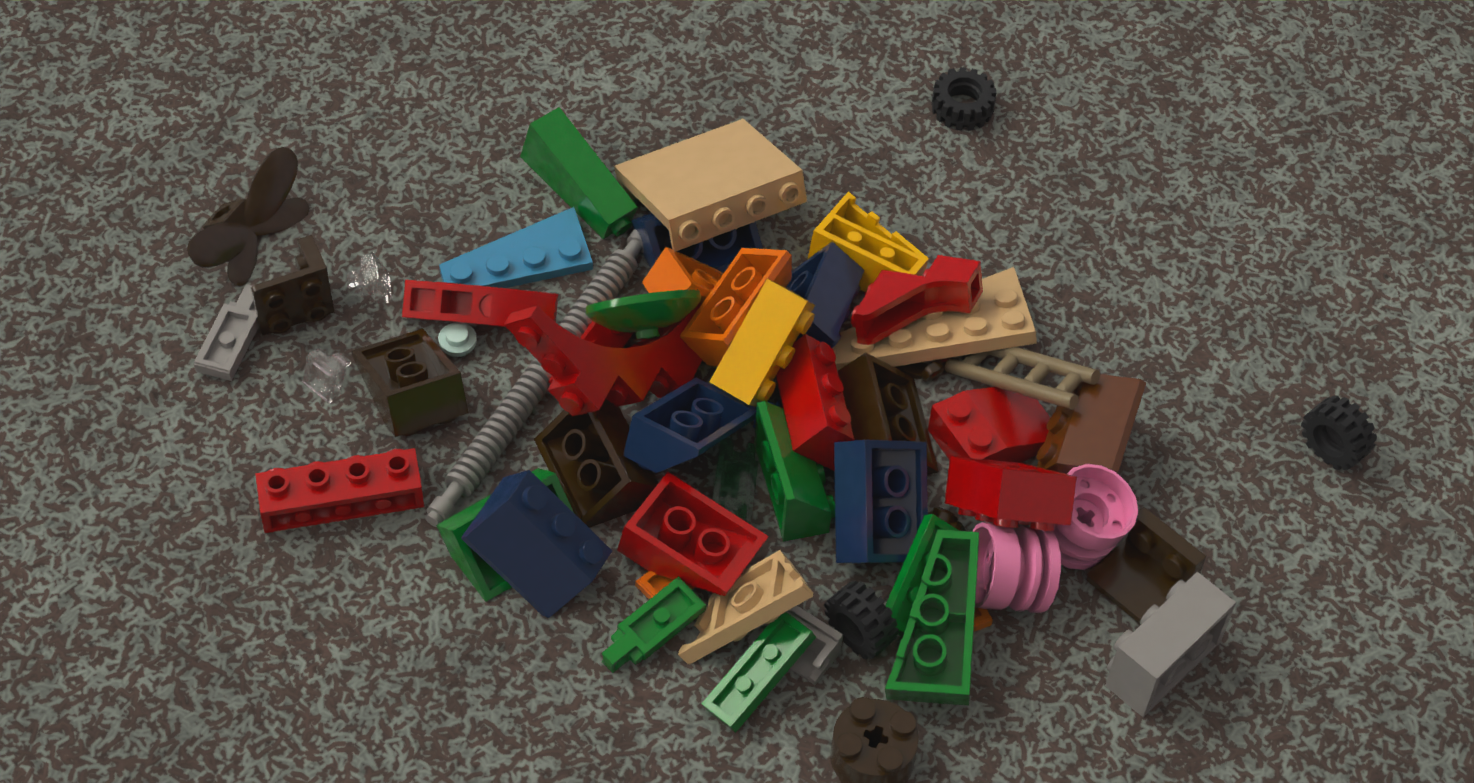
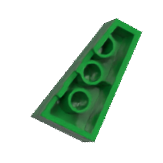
(938, 639)

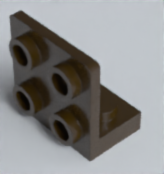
(295, 296)
(1145, 566)

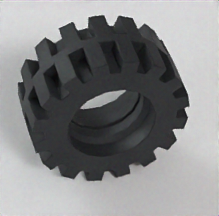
(967, 84)
(1339, 432)
(861, 619)

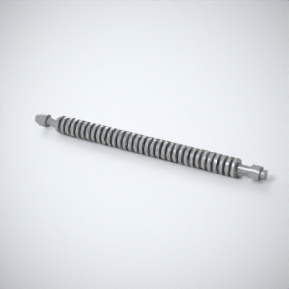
(529, 388)

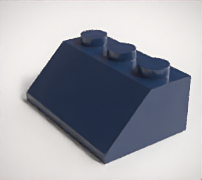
(714, 252)
(830, 283)
(684, 425)
(878, 499)
(536, 543)

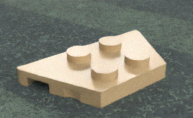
(755, 599)

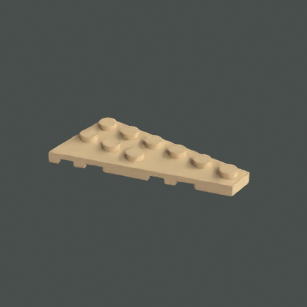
(995, 323)

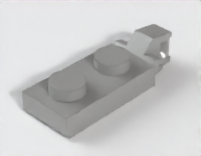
(228, 338)

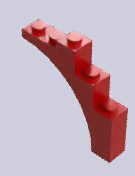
(591, 372)

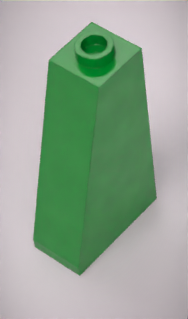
(577, 174)

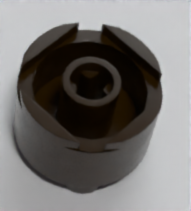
(875, 725)

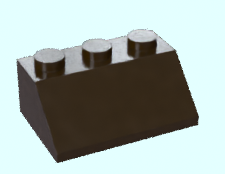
(884, 404)
(591, 466)

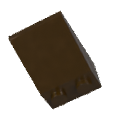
(411, 382)

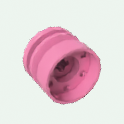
(1100, 516)
(1016, 568)

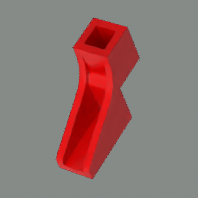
(903, 298)

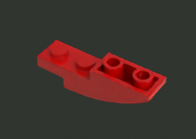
(471, 302)

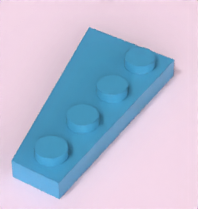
(526, 256)

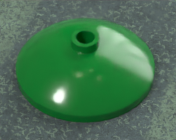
(644, 312)

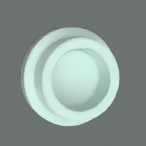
(457, 339)

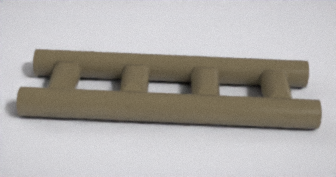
(1030, 385)

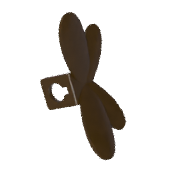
(264, 212)

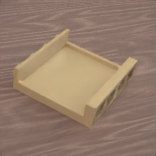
(713, 183)

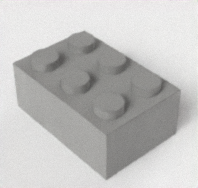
(1168, 643)

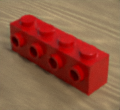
(339, 490)

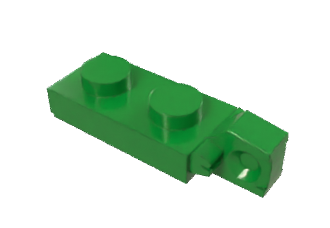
(653, 625)

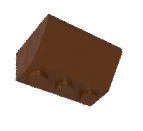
(1096, 428)

